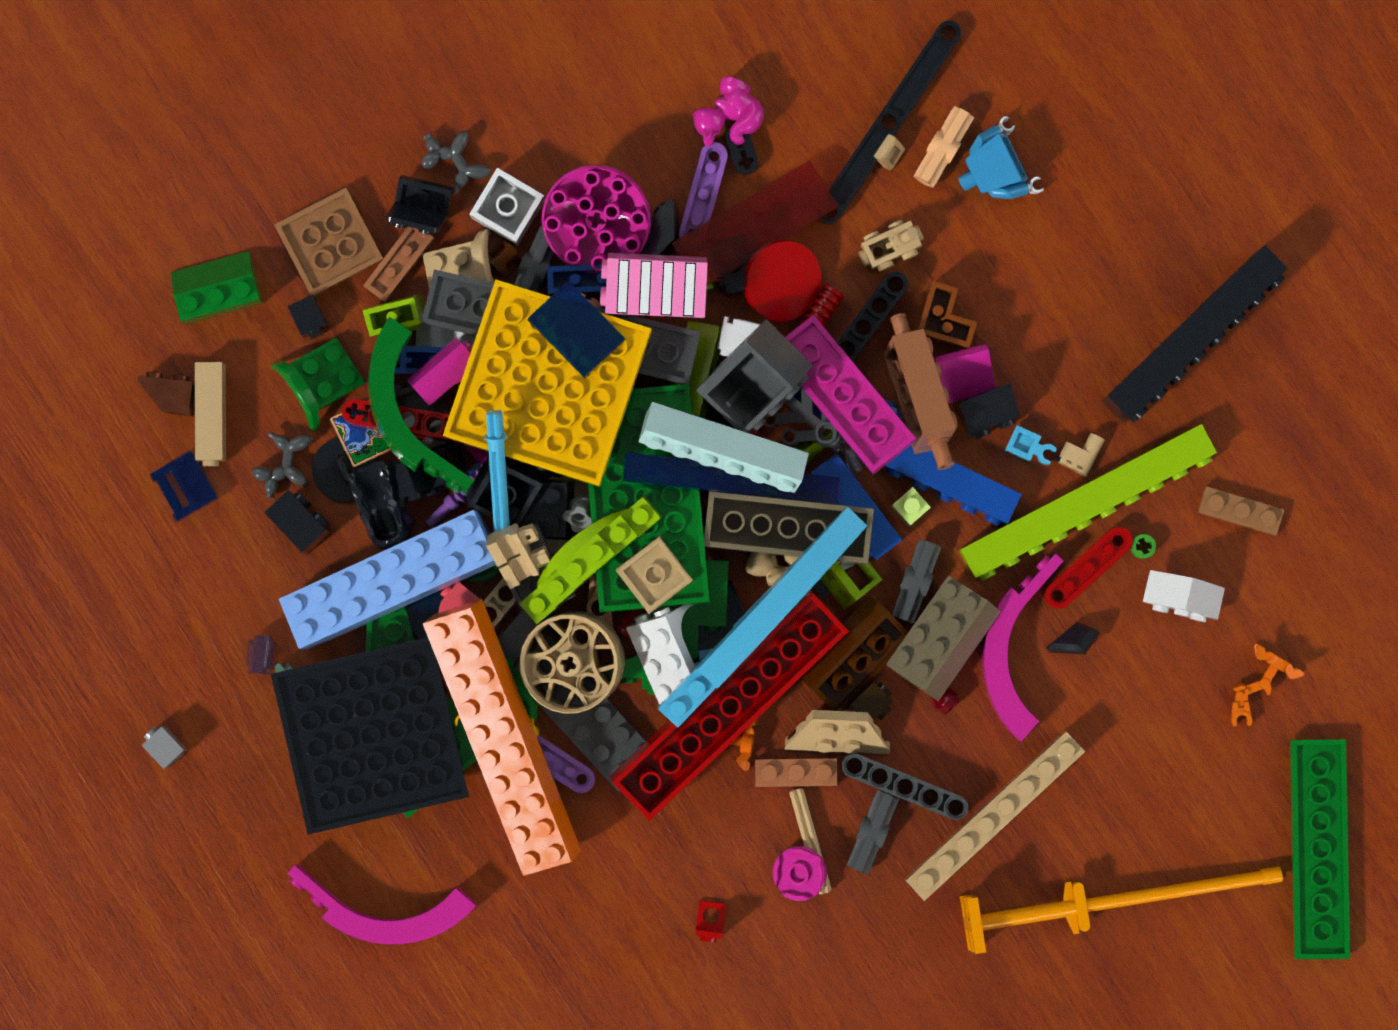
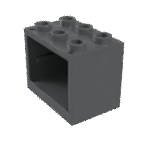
(756, 378)

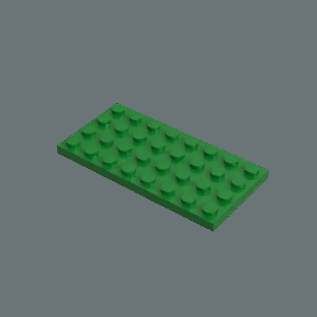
(679, 507)

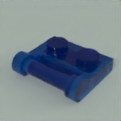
(192, 483)

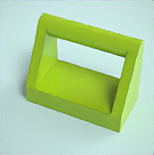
(844, 588)

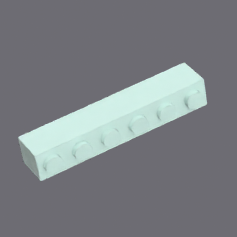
(723, 447)

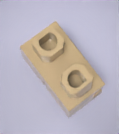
(513, 554)

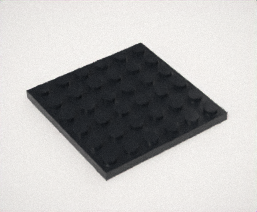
(369, 735)

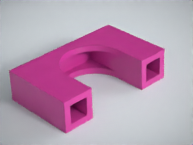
(441, 374)

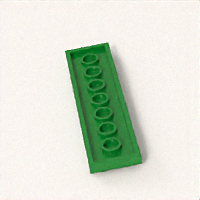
(1319, 849)

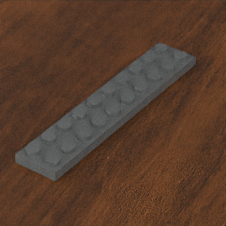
(460, 303)

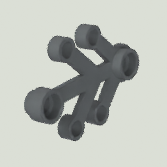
(804, 413)

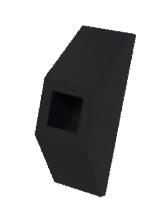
(663, 230)

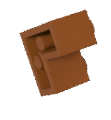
(940, 323)

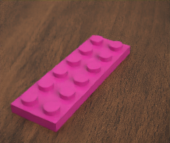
(849, 398)

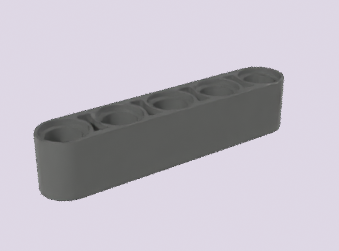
(916, 793)

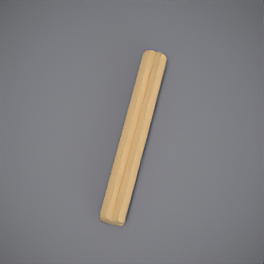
(806, 826)

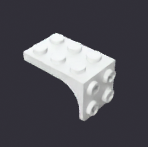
(662, 648)

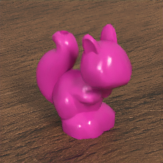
(733, 105)

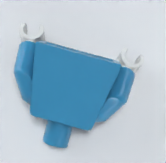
(996, 166)

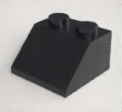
(988, 411)
(521, 489)

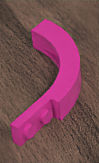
(995, 652)
(381, 930)

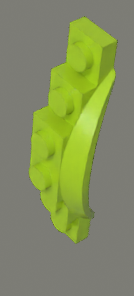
(586, 555)

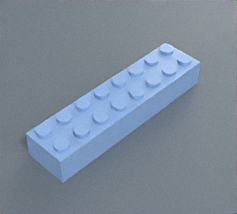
(388, 580)

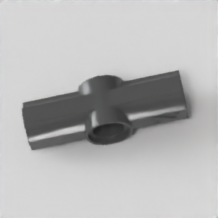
(534, 264)
(916, 581)
(872, 832)

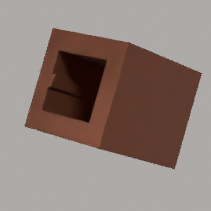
(170, 395)

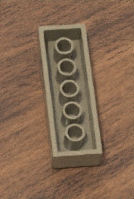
(777, 525)

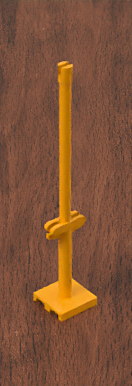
(1076, 906)

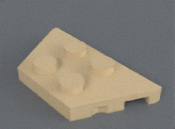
(838, 732)

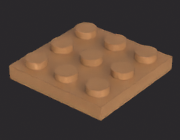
(329, 242)

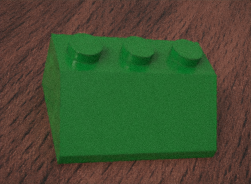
(215, 288)

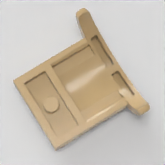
(463, 259)

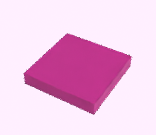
(966, 373)

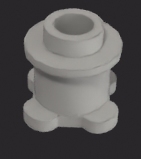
(579, 513)

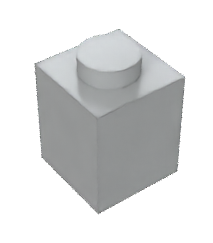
(163, 746)

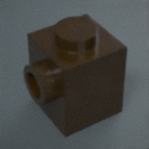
(874, 701)

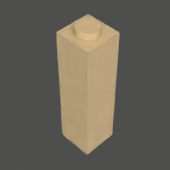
(210, 413)

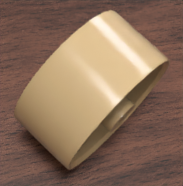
(583, 655)

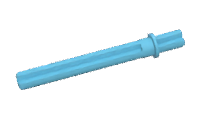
(497, 463)

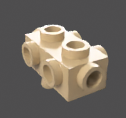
(900, 241)

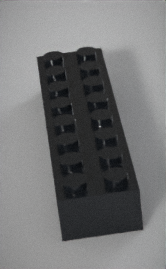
(1199, 330)

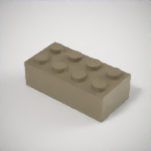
(943, 638)

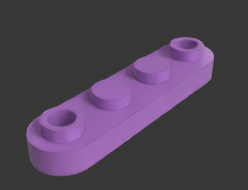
(704, 188)
(565, 767)

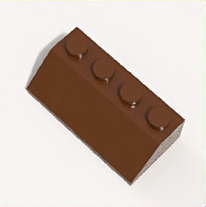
(857, 656)

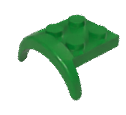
(320, 378)

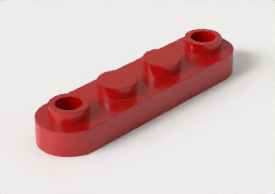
(1088, 567)

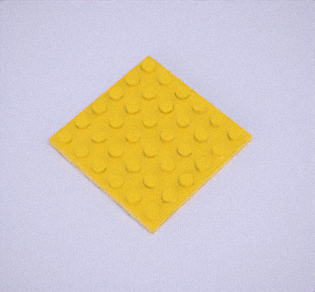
(546, 405)

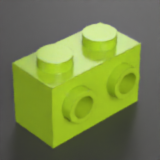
(405, 311)

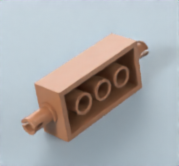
(920, 391)

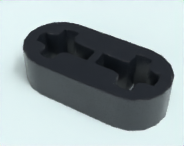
(736, 157)

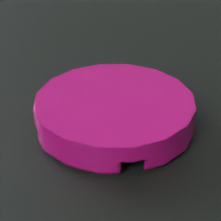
(799, 873)

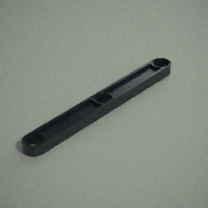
(899, 107)

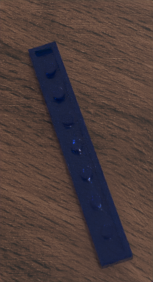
(693, 475)

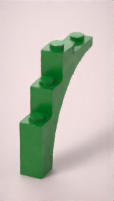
(709, 615)

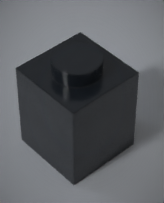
(308, 317)

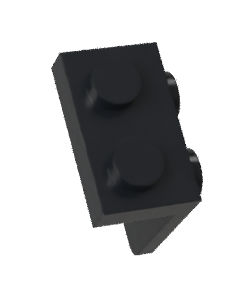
(420, 205)

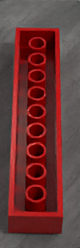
(679, 754)

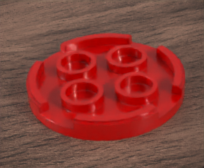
(782, 280)

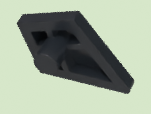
(1074, 640)

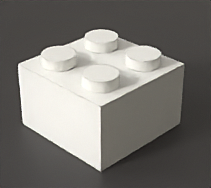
(507, 206)

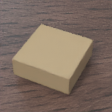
(889, 152)

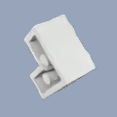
(1183, 595)

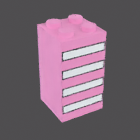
(654, 285)

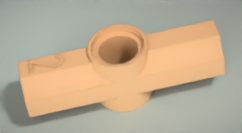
(943, 147)

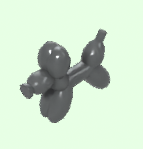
(454, 152)
(287, 469)

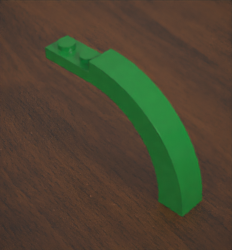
(387, 416)

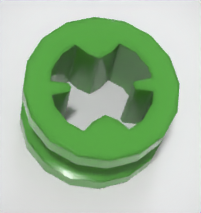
(1146, 538)

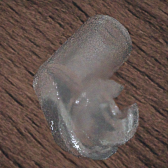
(853, 461)

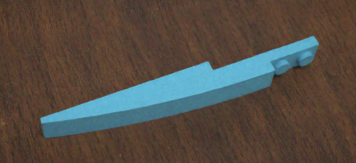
(762, 617)

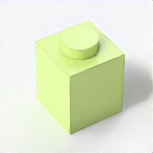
(910, 507)

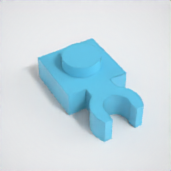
(1025, 445)

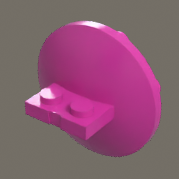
(595, 214)

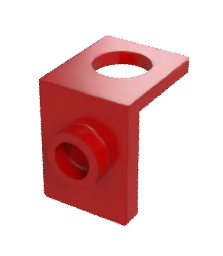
(707, 931)

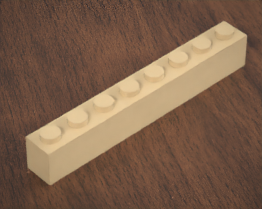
(994, 815)

